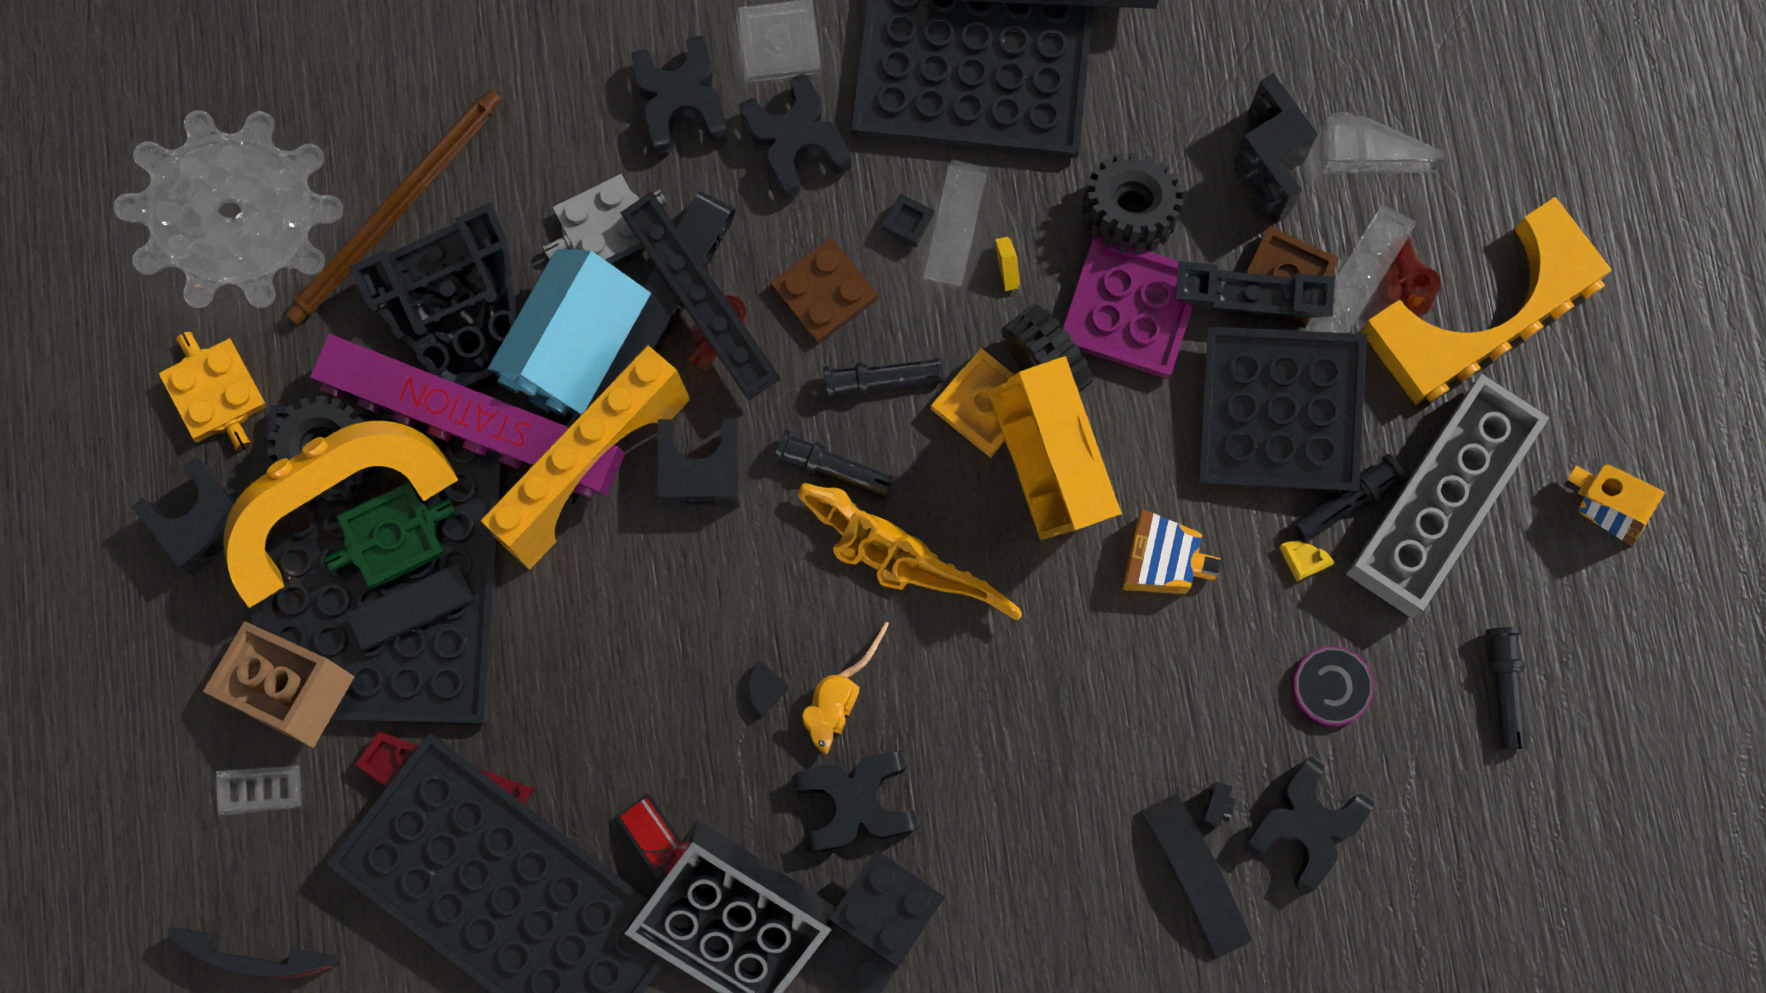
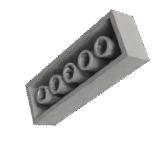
(1447, 496)

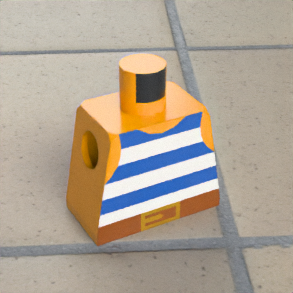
(1615, 500)
(1166, 557)

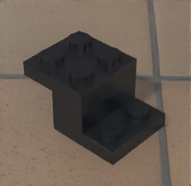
(1274, 148)
(876, 924)

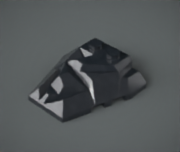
(447, 295)

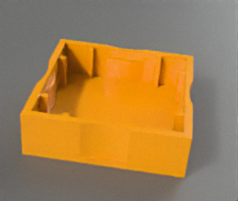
(1054, 449)

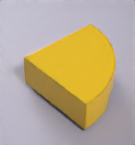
(1007, 263)
(1305, 559)

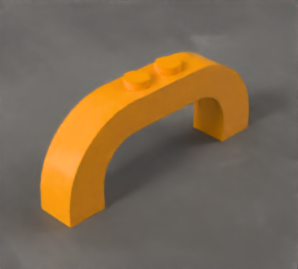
(311, 473)

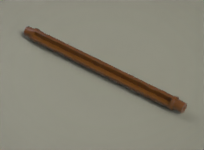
(393, 207)

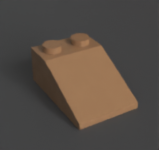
(279, 684)

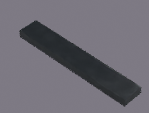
(700, 296)

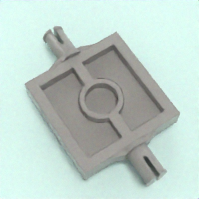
(595, 221)

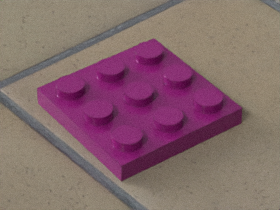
(1128, 309)

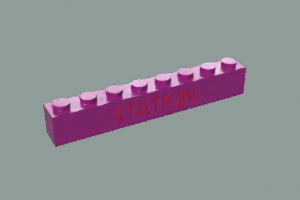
(449, 410)

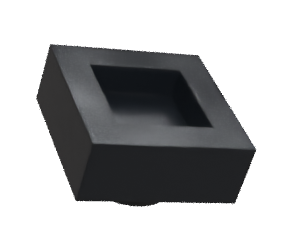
(908, 220)
(1218, 805)

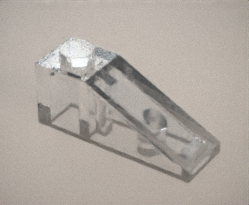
(1368, 146)
(956, 222)

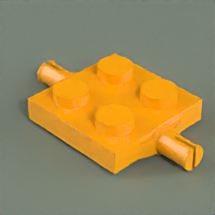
(213, 391)

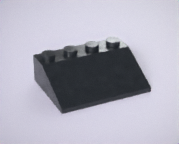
(730, 917)

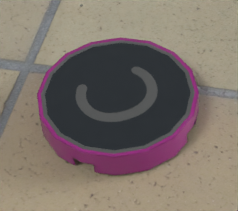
(1333, 686)

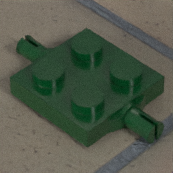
(390, 535)

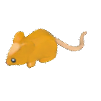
(833, 700)

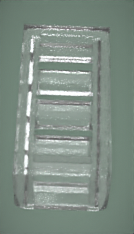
(226, 777)

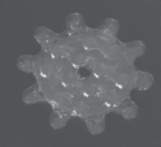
(221, 169)

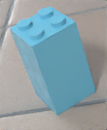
(568, 332)

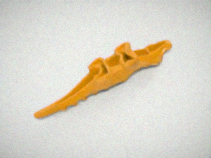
(892, 551)

